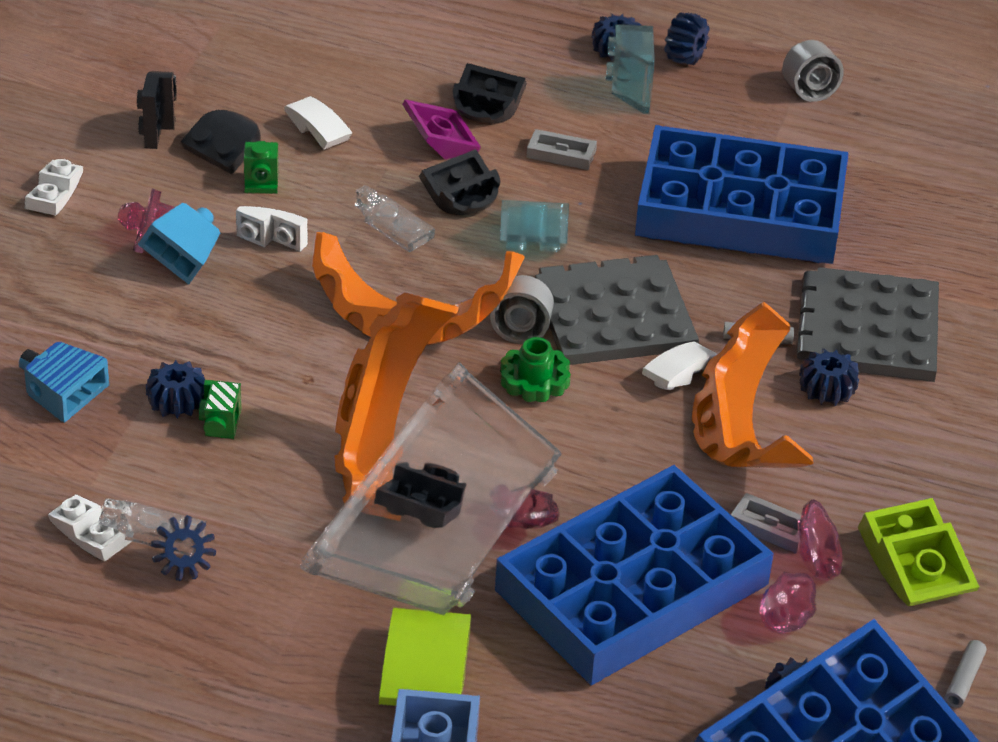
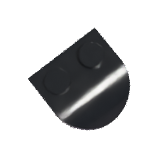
(488, 94)
(157, 106)
(221, 138)
(461, 184)
(425, 494)

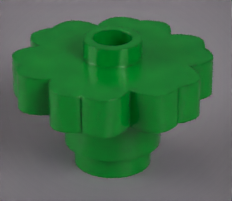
(535, 371)

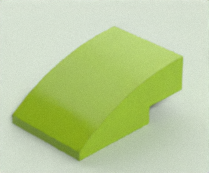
(917, 552)
(424, 653)

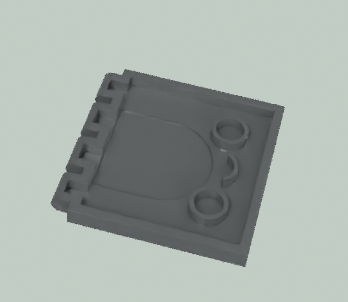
(616, 309)
(875, 318)

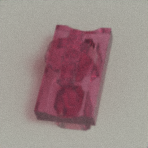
(135, 216)

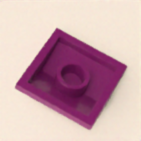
(442, 129)

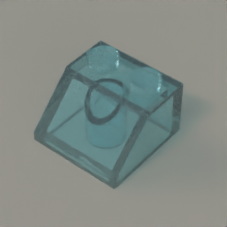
(632, 65)
(534, 224)

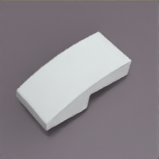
(320, 120)
(55, 187)
(266, 224)
(678, 365)
(79, 522)

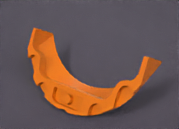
(362, 304)
(379, 380)
(725, 404)

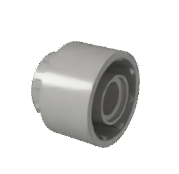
(812, 70)
(523, 310)

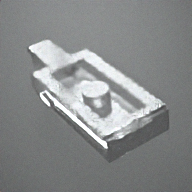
(393, 219)
(141, 521)

